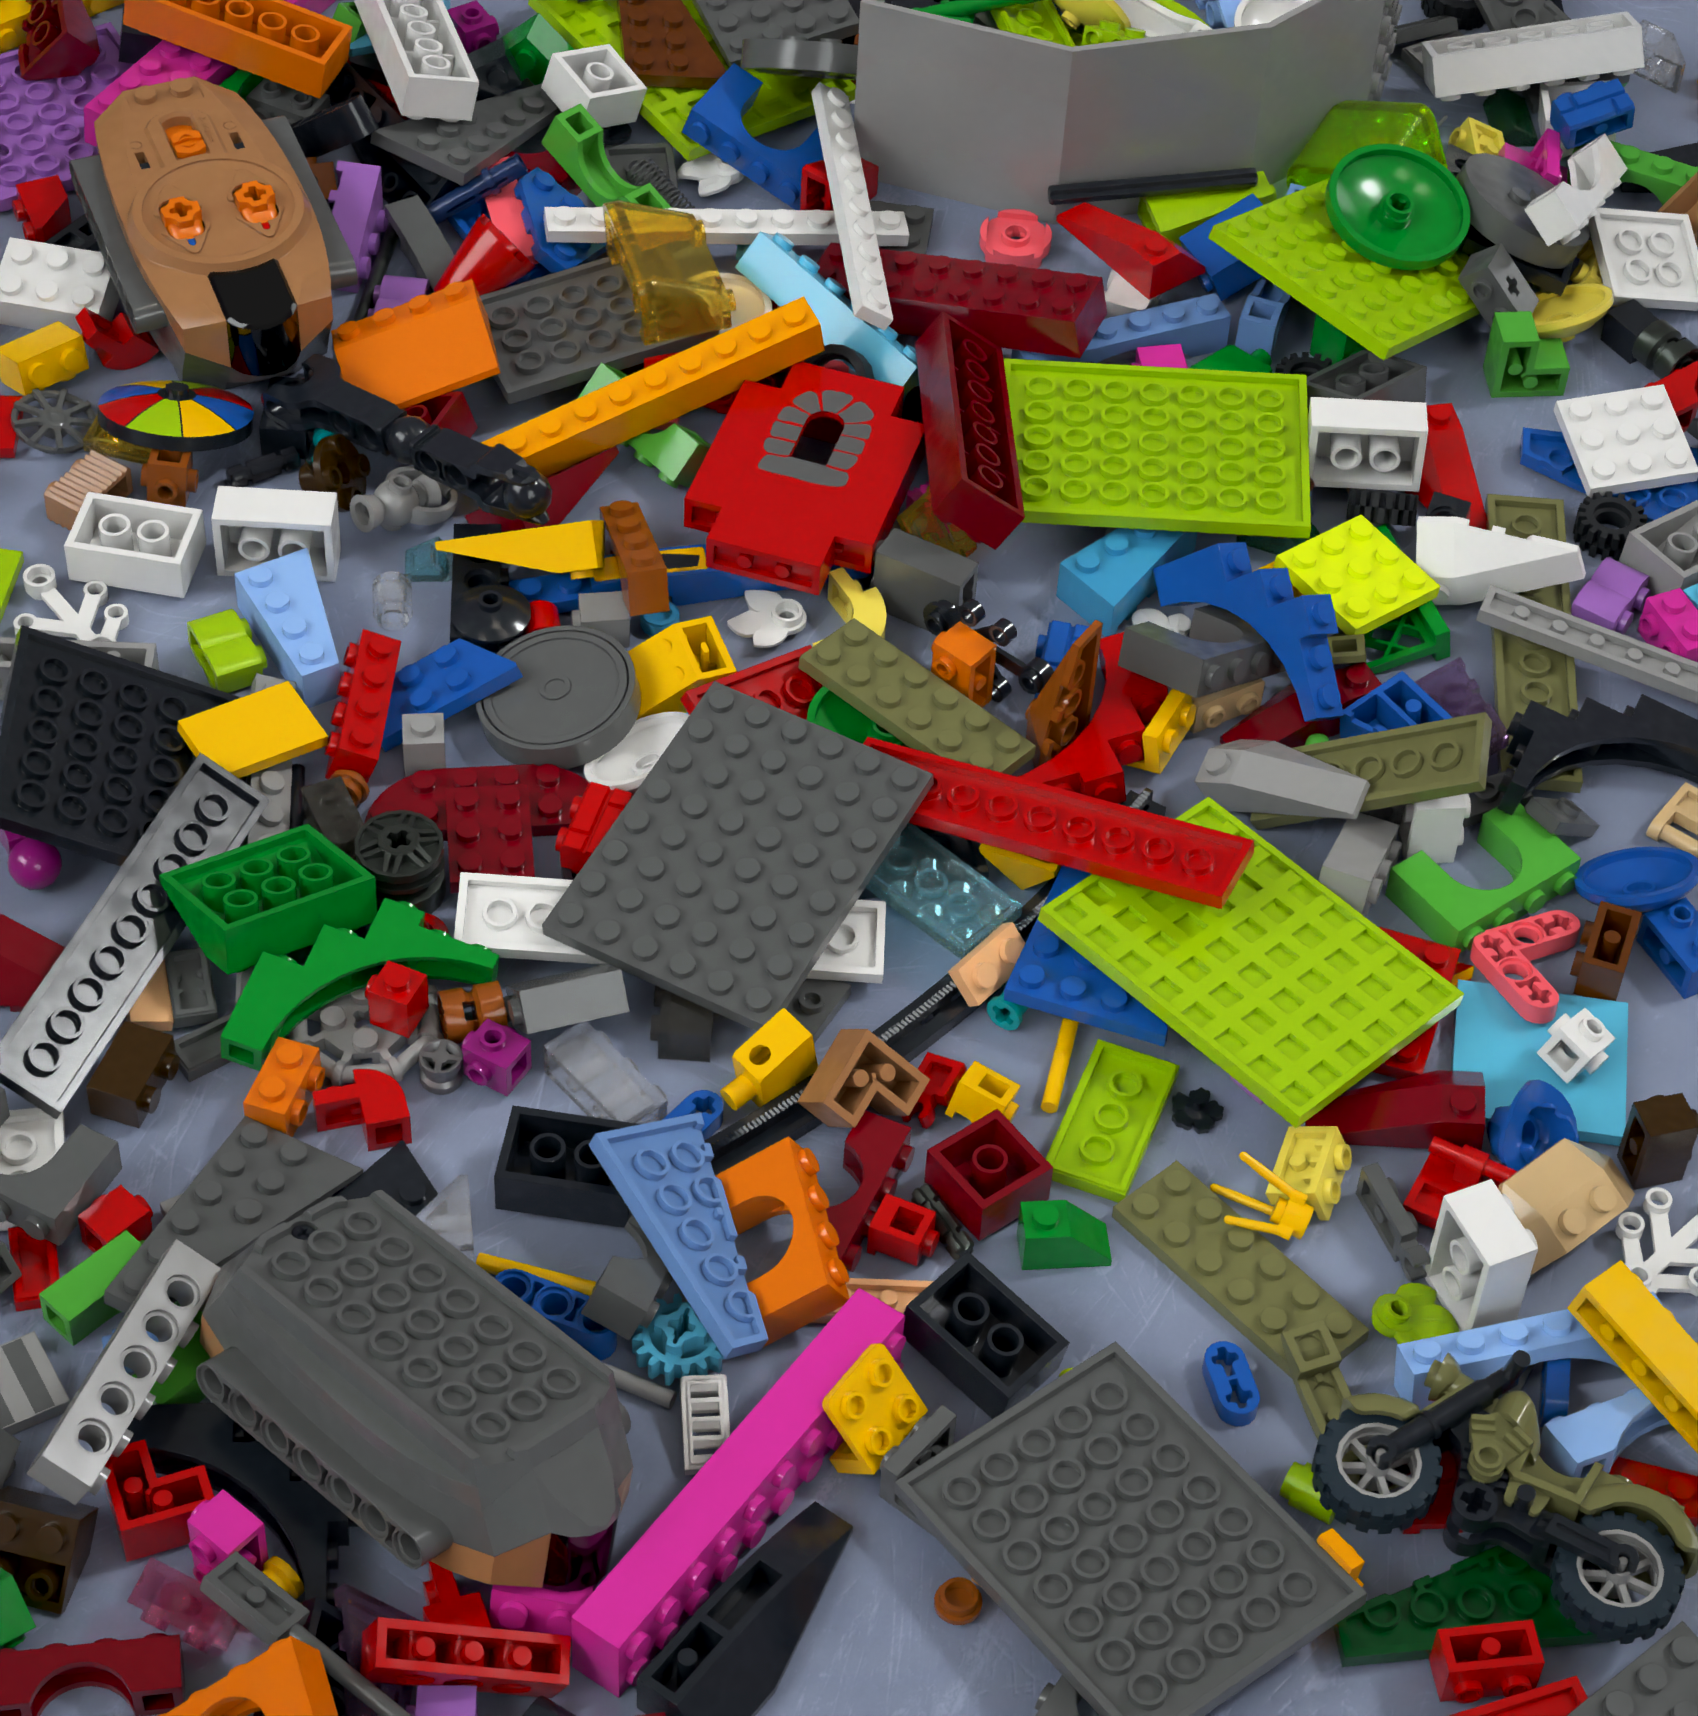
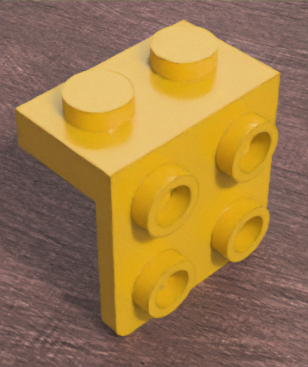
(871, 1410)

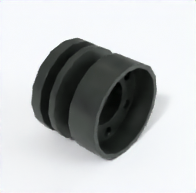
(405, 857)

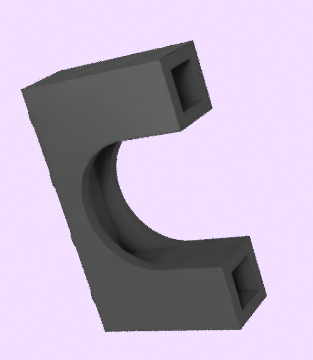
(1214, 657)
(53, 1195)

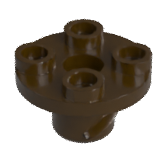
(336, 469)

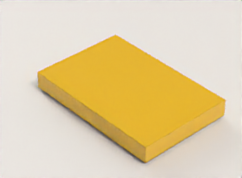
(254, 730)

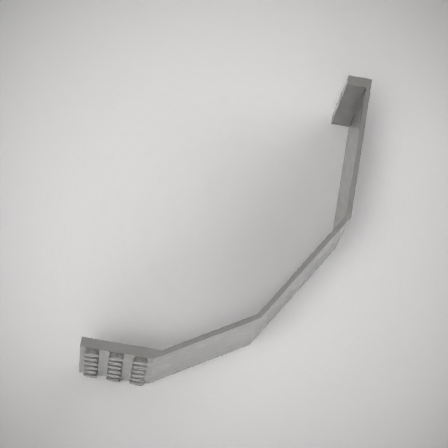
(1011, 114)

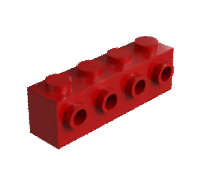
(363, 704)

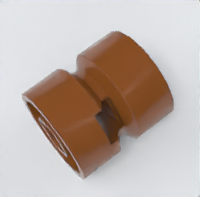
(485, 1001)

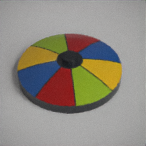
(175, 415)

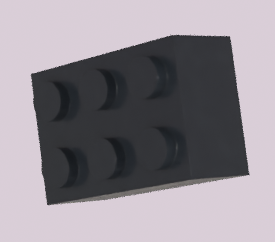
(552, 1170)
(983, 1336)

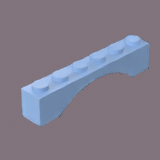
(1490, 1347)
(1597, 1433)

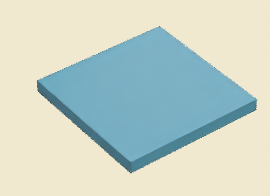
(1505, 1046)

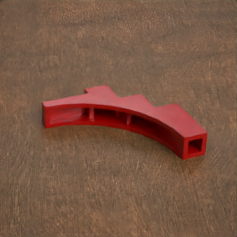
(1112, 737)

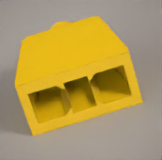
(771, 1062)

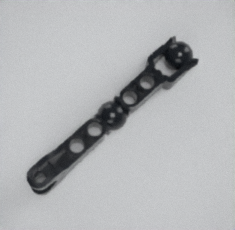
(489, 475)

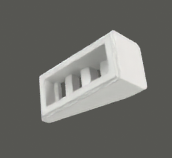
(698, 1396)

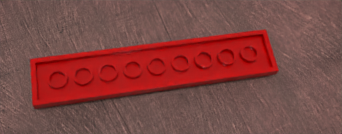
(1076, 829)

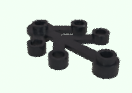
(1032, 676)

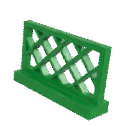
(1424, 624)

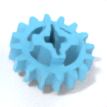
(675, 1343)

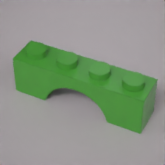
(578, 147)
(1651, 171)
(673, 451)

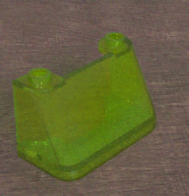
(1360, 124)

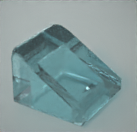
(427, 564)

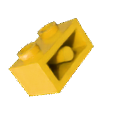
(42, 358)

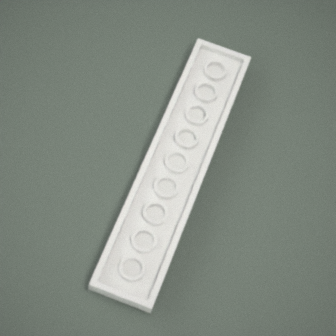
(510, 911)

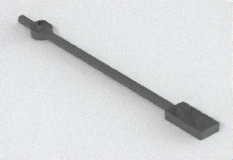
(276, 1615)

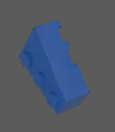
(1391, 706)

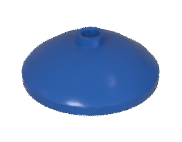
(1638, 877)

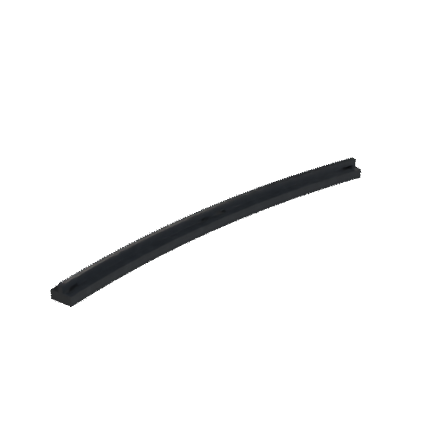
(902, 1033)

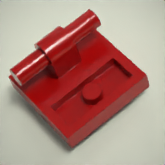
(1448, 1171)

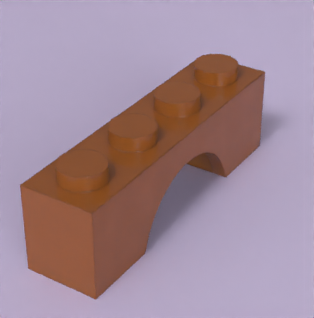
(638, 558)

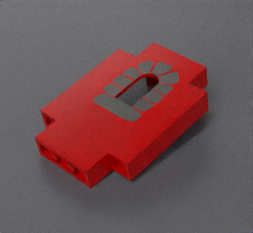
(796, 517)

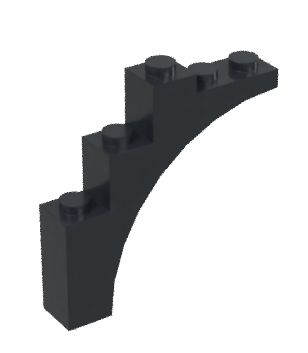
(1552, 743)
(290, 1508)

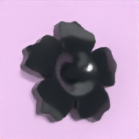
(1196, 1111)

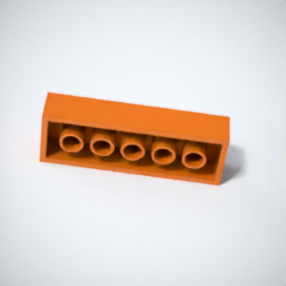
(252, 35)

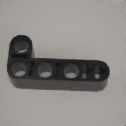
(334, 127)

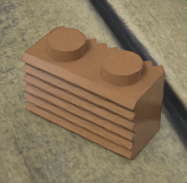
(92, 474)

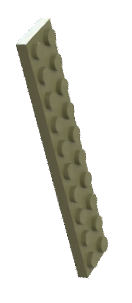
(1524, 668)

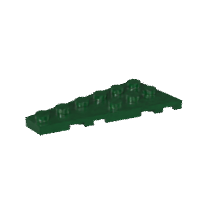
(1473, 1592)

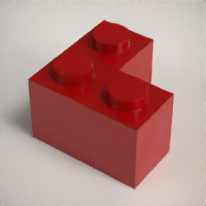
(149, 1509)

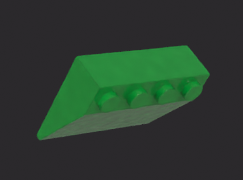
(270, 897)

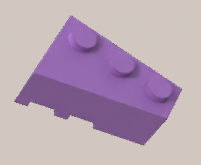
(359, 213)

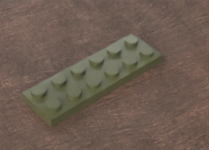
(912, 700)
(1406, 763)
(1231, 1265)

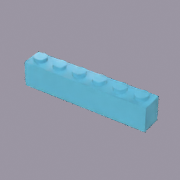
(787, 277)

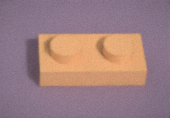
(988, 964)

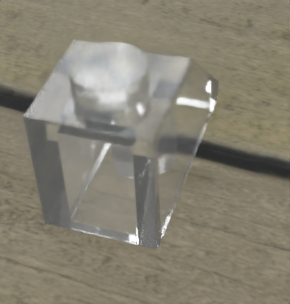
(451, 1215)

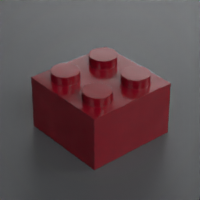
(987, 1173)

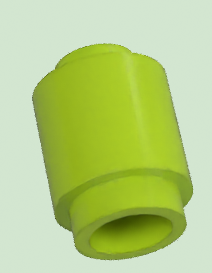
(1301, 1495)

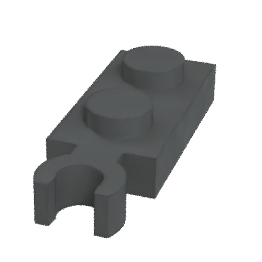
(1392, 1222)

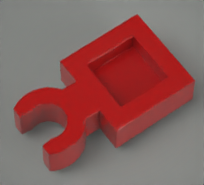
(944, 1078)

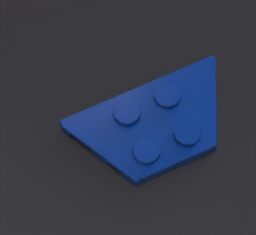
(445, 684)

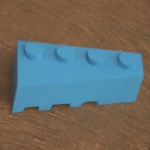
(1117, 573)

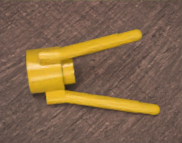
(1288, 1215)

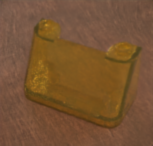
(667, 271)

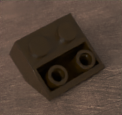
(44, 1545)

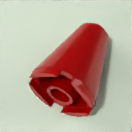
(486, 259)

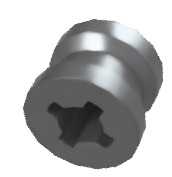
(432, 1058)

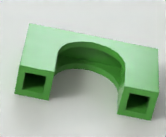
(1457, 913)
(77, 1308)

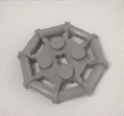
(352, 1044)

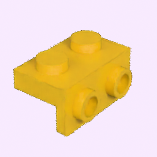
(1166, 731)

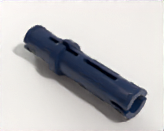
(483, 185)

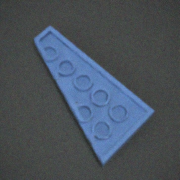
(685, 1214)

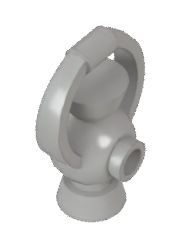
(403, 499)

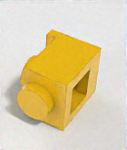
(982, 1092)

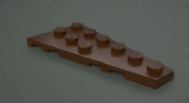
(666, 45)

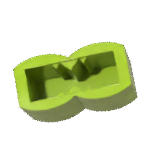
(226, 650)

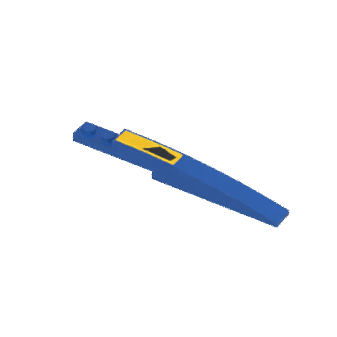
(687, 581)

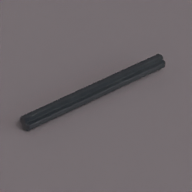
(1152, 186)

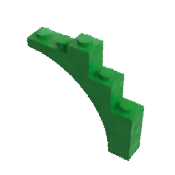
(341, 962)

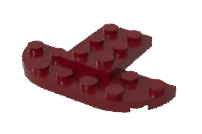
(488, 812)

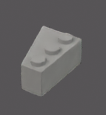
(1361, 861)

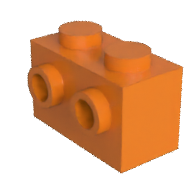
(965, 662)
(285, 1086)

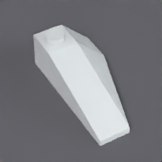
(1472, 559)

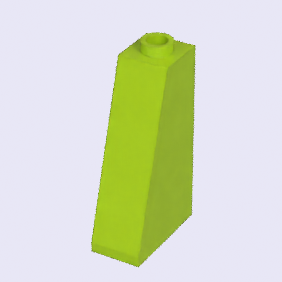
(1181, 213)

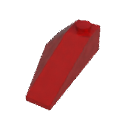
(1133, 251)
(1449, 464)

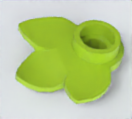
(1412, 1314)

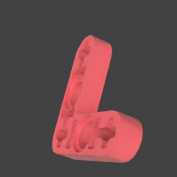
(1500, 953)

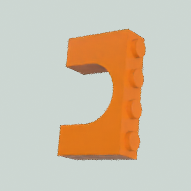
(810, 1275)
(279, 1682)

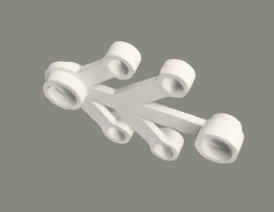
(42, 585)
(1667, 1249)

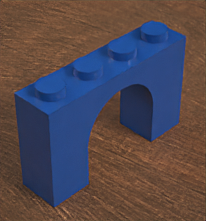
(718, 127)

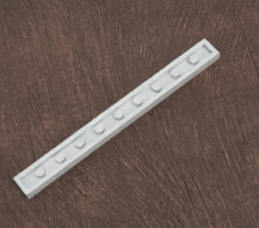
(851, 207)
(731, 225)

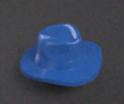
(1531, 1124)

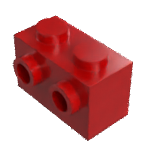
(1486, 1661)

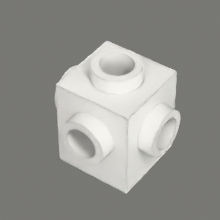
(1576, 1045)

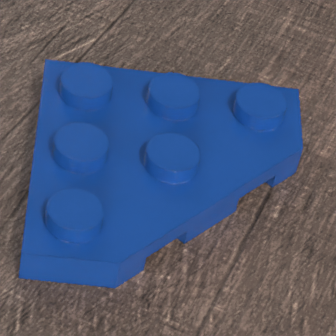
(541, 190)

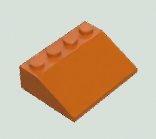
(419, 346)

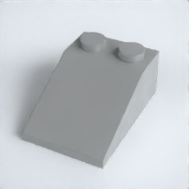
(1666, 550)

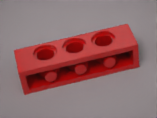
(465, 1655)

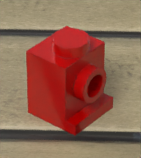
(902, 1230)

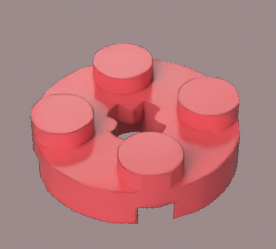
(1027, 251)

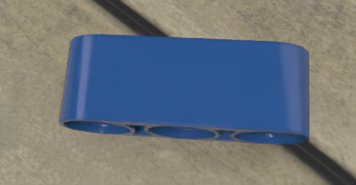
(553, 1298)

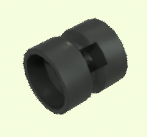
(1664, 349)

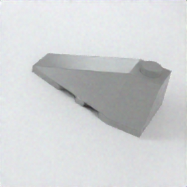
(1278, 780)

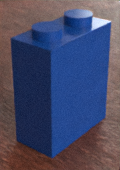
(1223, 271)

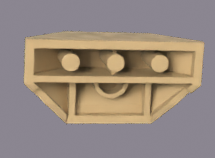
(1566, 1197)

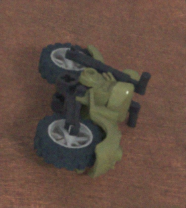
(1510, 1497)

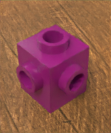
(474, 25)
(496, 1057)

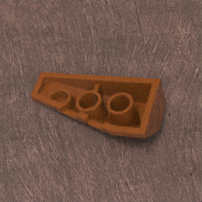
(1066, 699)

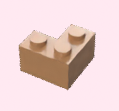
(861, 1073)

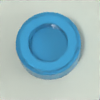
(656, 622)

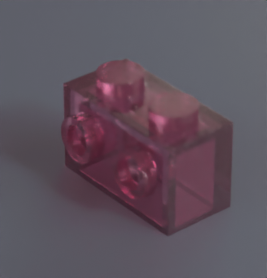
(176, 1600)

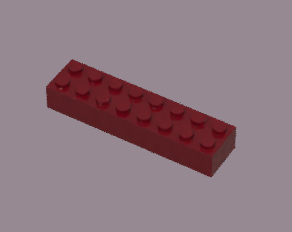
(1001, 302)
(968, 432)

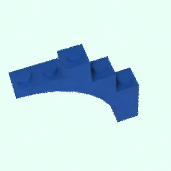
(1264, 599)

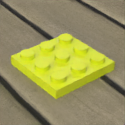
(1362, 572)

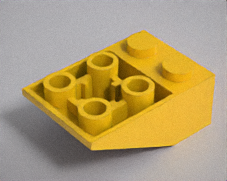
(678, 661)

